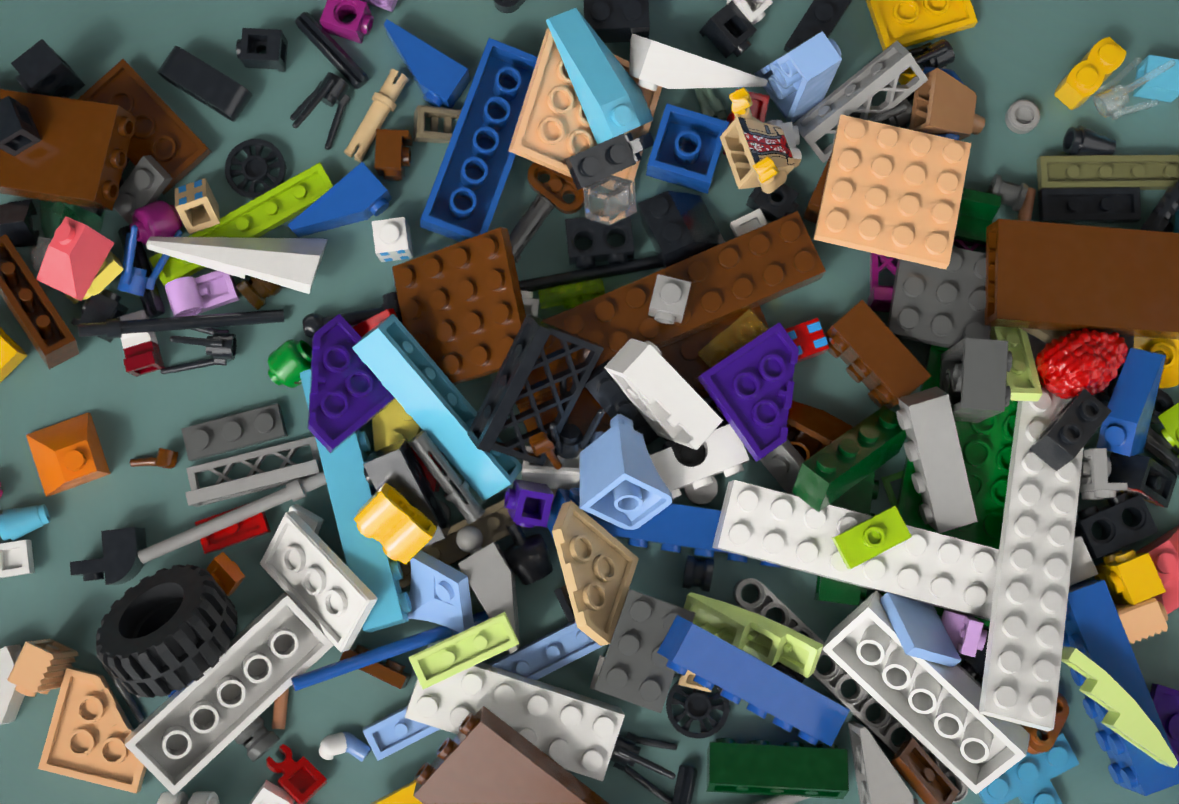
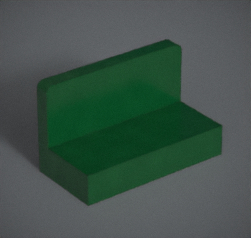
(975, 215)

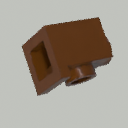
(392, 153)

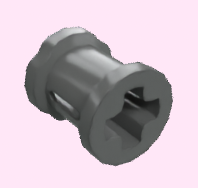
(1011, 193)

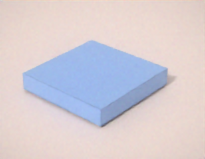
(920, 630)

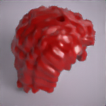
(1080, 362)

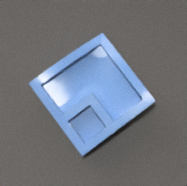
(439, 593)

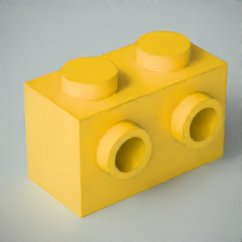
(1129, 577)

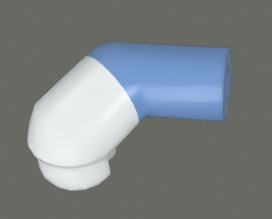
(342, 743)

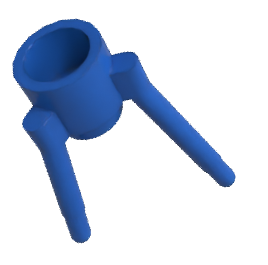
(134, 279)

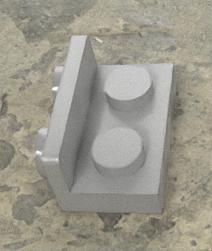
(1095, 474)

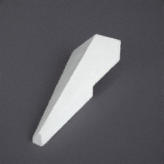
(275, 260)

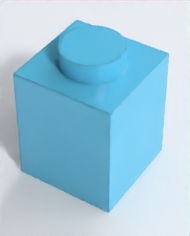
(1164, 86)

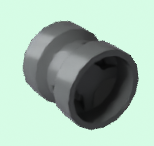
(257, 739)

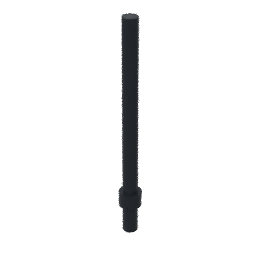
(115, 327)

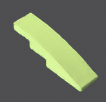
(755, 634)
(1123, 713)

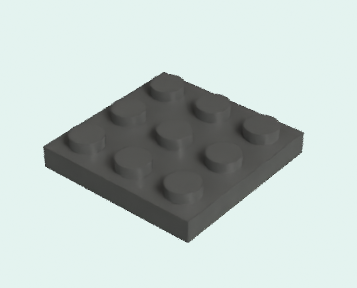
(939, 303)

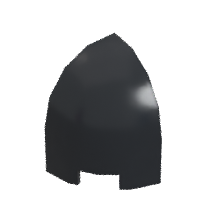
(18, 224)

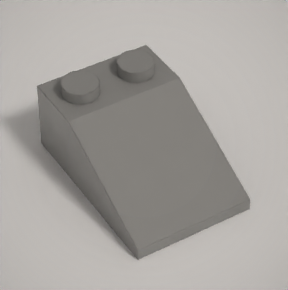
(874, 773)

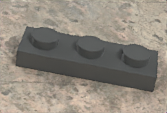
(234, 432)

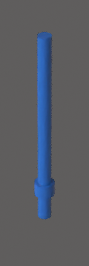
(378, 654)

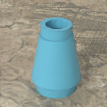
(23, 520)

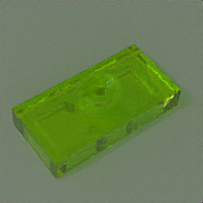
(571, 294)

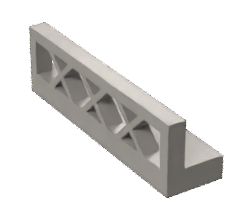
(876, 76)
(252, 483)

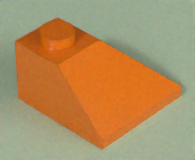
(68, 454)

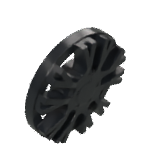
(254, 168)
(697, 707)

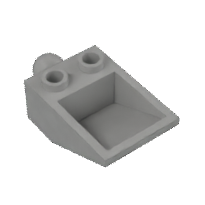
(489, 577)

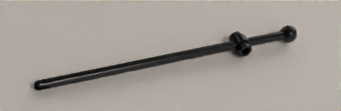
(314, 321)

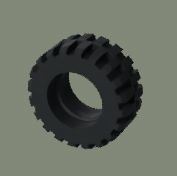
(166, 631)

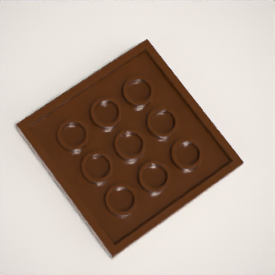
(463, 304)

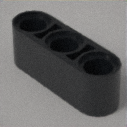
(205, 83)

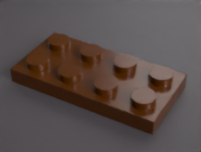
(157, 127)

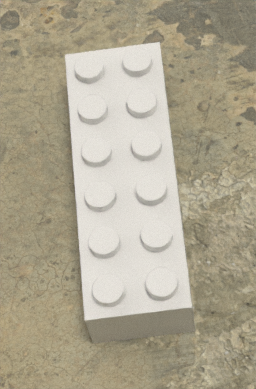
(230, 696)
(926, 697)
(561, 723)

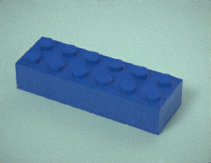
(478, 152)
(1098, 633)

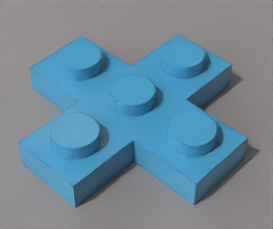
(1031, 777)

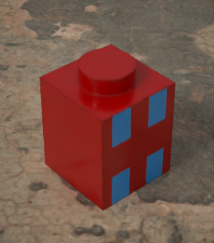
(809, 339)

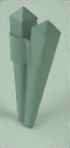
(710, 104)

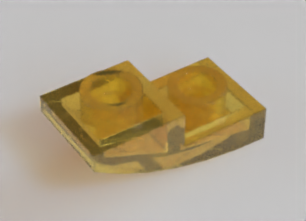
(736, 336)

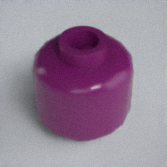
(156, 220)

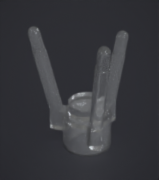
(1112, 99)

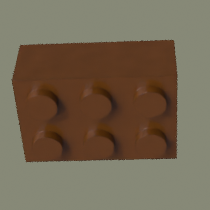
(875, 356)

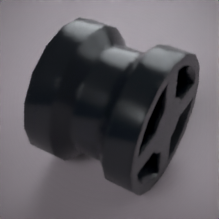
(698, 573)

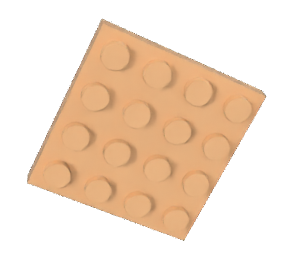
(552, 118)
(893, 192)

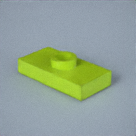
(871, 537)

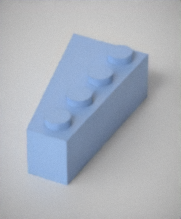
(802, 76)

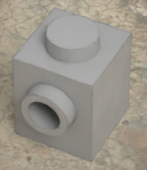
(669, 299)

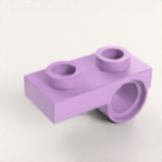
(197, 295)
(965, 632)

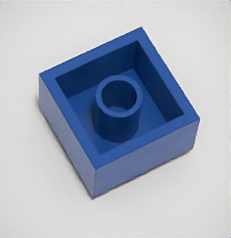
(686, 148)

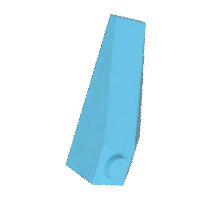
(601, 83)

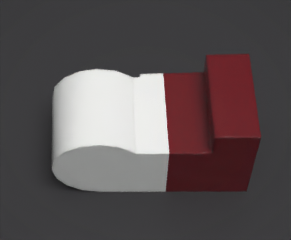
(140, 349)

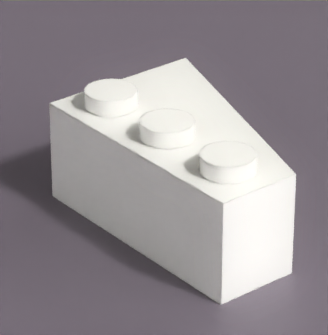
(662, 394)

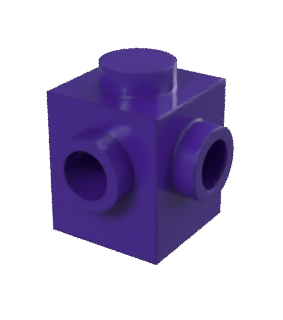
(529, 503)

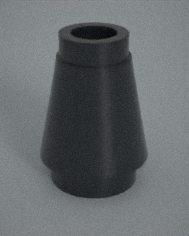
(1086, 142)

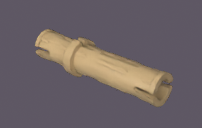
(376, 115)

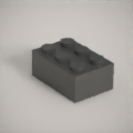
(976, 378)
(632, 665)

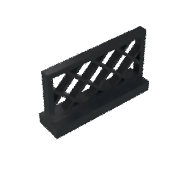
(514, 375)

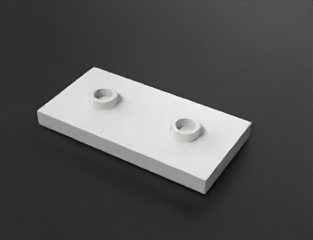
(318, 581)

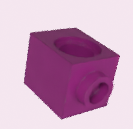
(336, 11)

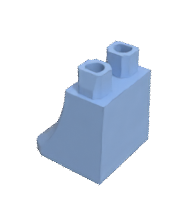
(620, 477)

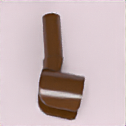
(541, 444)
(165, 459)

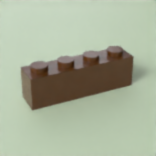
(33, 308)

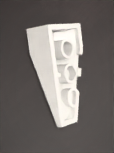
(676, 69)

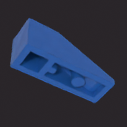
(435, 73)
(347, 202)
(1132, 403)

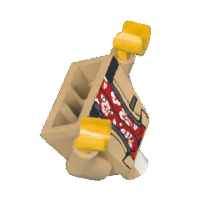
(756, 149)

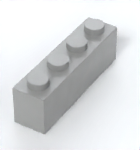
(936, 459)

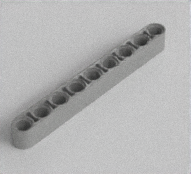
(832, 680)

